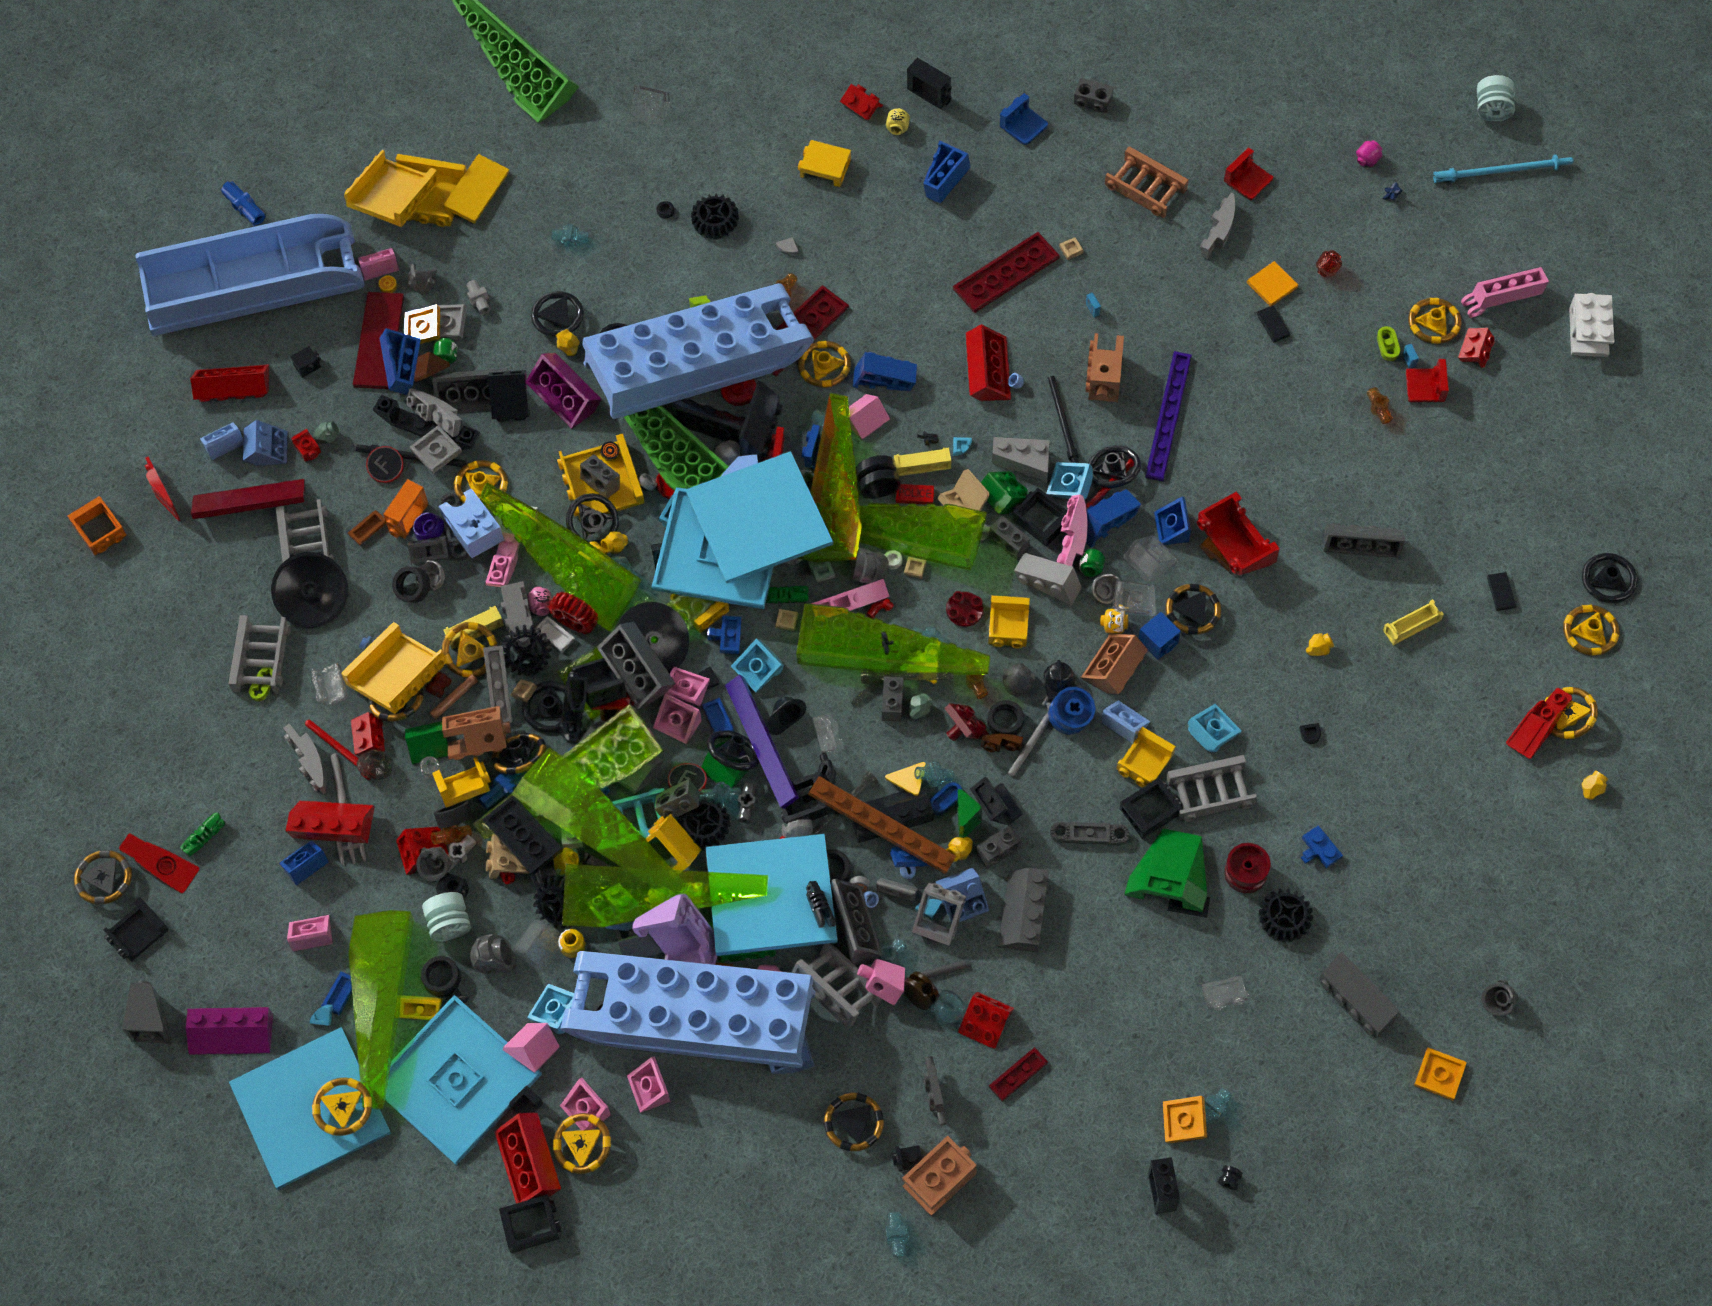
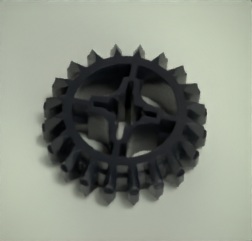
(715, 221)
(537, 659)
(717, 830)
(545, 901)
(1273, 923)

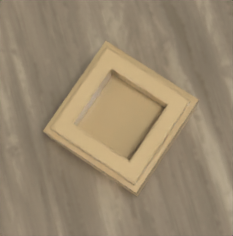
(1071, 248)
(915, 567)
(786, 620)
(523, 690)

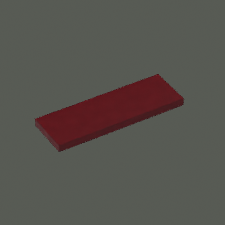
(1006, 272)
(381, 312)
(817, 313)
(248, 499)

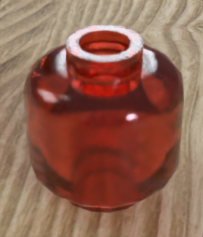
(1329, 263)

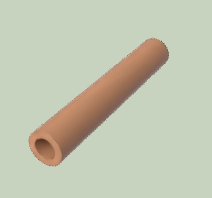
(453, 697)

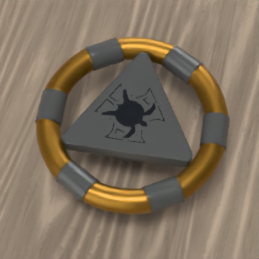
(102, 876)

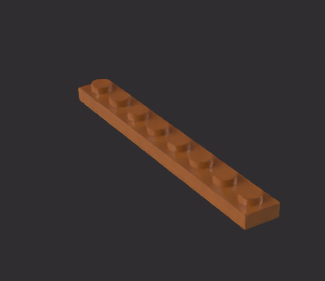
(882, 825)

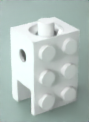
(1591, 324)

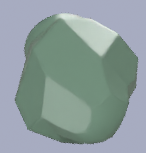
(326, 432)
(920, 706)

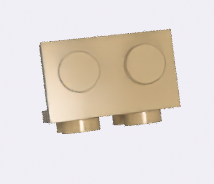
(966, 493)
(501, 859)

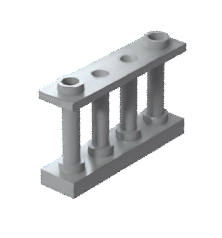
(286, 534)
(243, 645)
(1216, 770)
(833, 999)

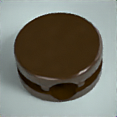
(920, 990)

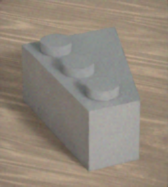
(1022, 455)
(1049, 577)
(516, 608)

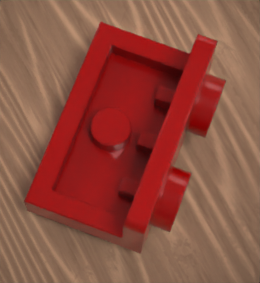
(860, 102)
(1477, 346)
(367, 734)

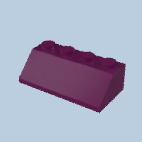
(562, 389)
(229, 1030)

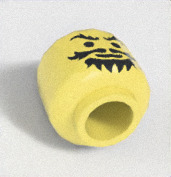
(897, 121)

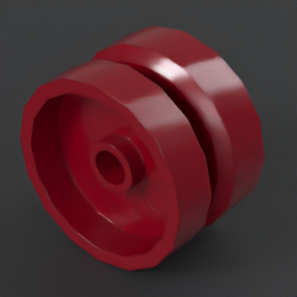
(1247, 868)

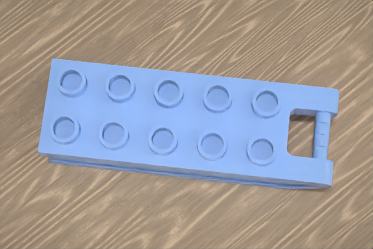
(246, 272)
(695, 350)
(692, 1009)

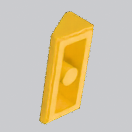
(419, 1007)

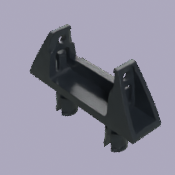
(573, 707)

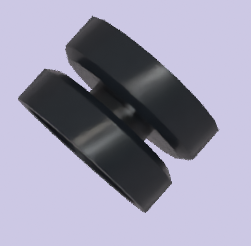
(877, 477)

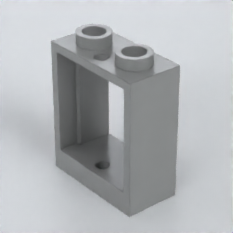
(932, 930)

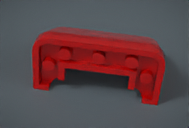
(1237, 536)

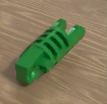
(787, 594)
(209, 828)

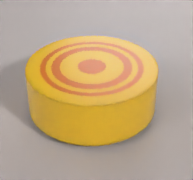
(387, 284)

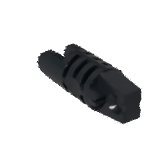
(819, 905)

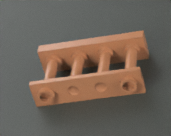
(1148, 167)

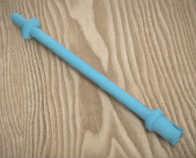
(1452, 175)

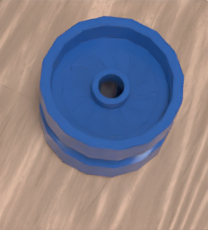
(1060, 710)

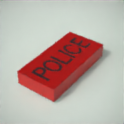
(915, 494)

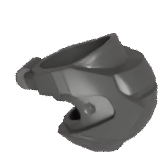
(869, 566)
(487, 954)

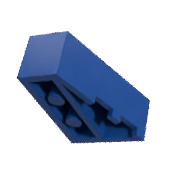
(945, 172)
(400, 359)
(884, 371)
(1110, 513)

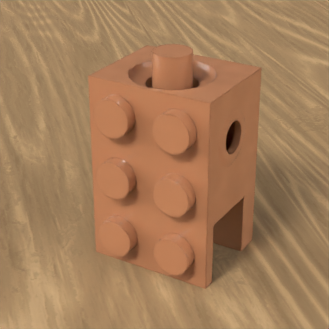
(1103, 381)
(481, 730)
(940, 1175)

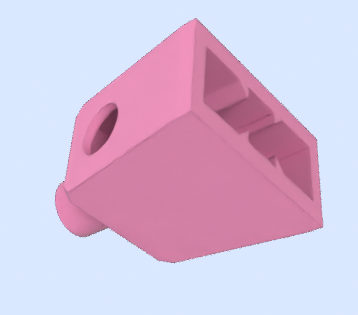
(884, 980)

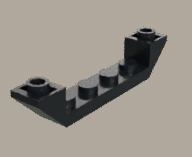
(391, 412)

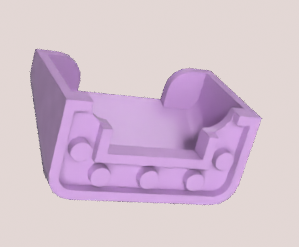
(679, 931)

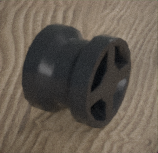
(1230, 1177)

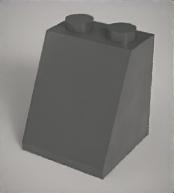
(145, 1015)

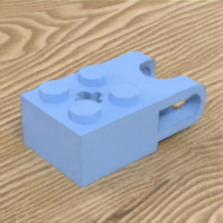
(472, 524)

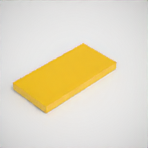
(476, 188)

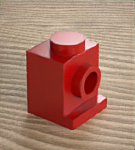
(306, 445)

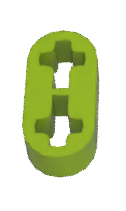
(265, 688)

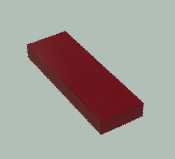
(1018, 1074)

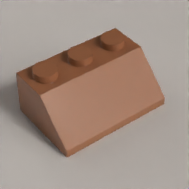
(1115, 662)

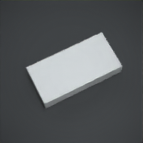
(558, 636)

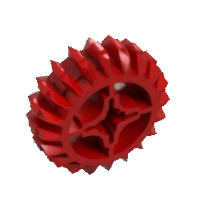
(573, 612)

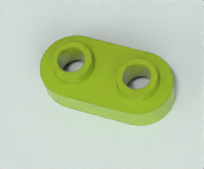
(1387, 345)

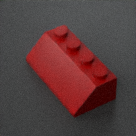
(987, 364)
(230, 382)
(330, 821)
(527, 1157)

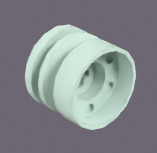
(1495, 98)
(446, 916)

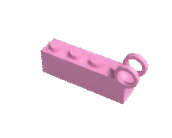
(1506, 290)

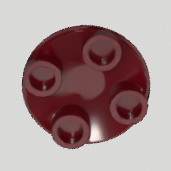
(964, 608)

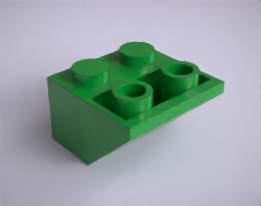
(1004, 491)

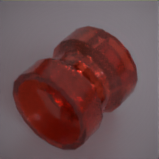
(438, 684)

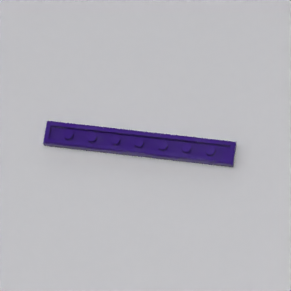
(1168, 416)
(761, 741)

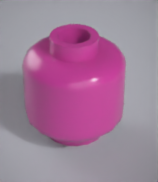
(1369, 153)

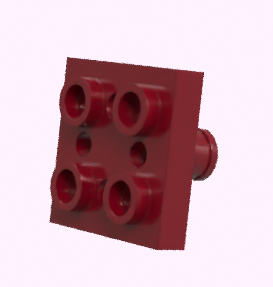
(965, 722)

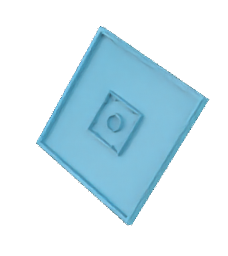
(758, 517)
(690, 568)
(784, 914)
(455, 1080)
(279, 1108)

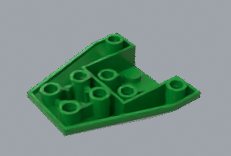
(1172, 870)

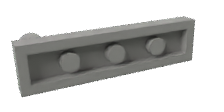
(498, 680)

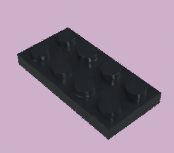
(522, 835)

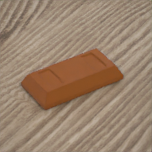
(367, 527)

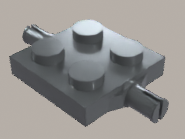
(931, 1084)

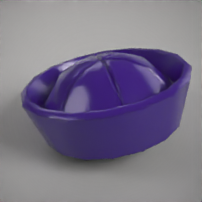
(428, 526)

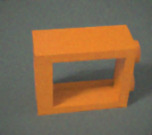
(405, 508)
(89, 512)

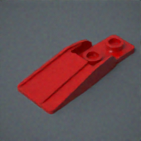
(158, 488)
(1538, 723)
(160, 863)

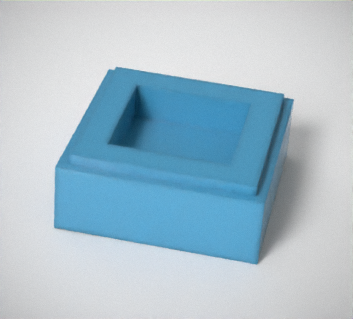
(1093, 305)
(1410, 356)

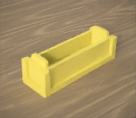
(923, 462)
(489, 618)
(1413, 623)

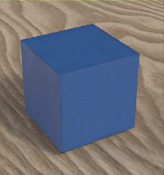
(1159, 635)

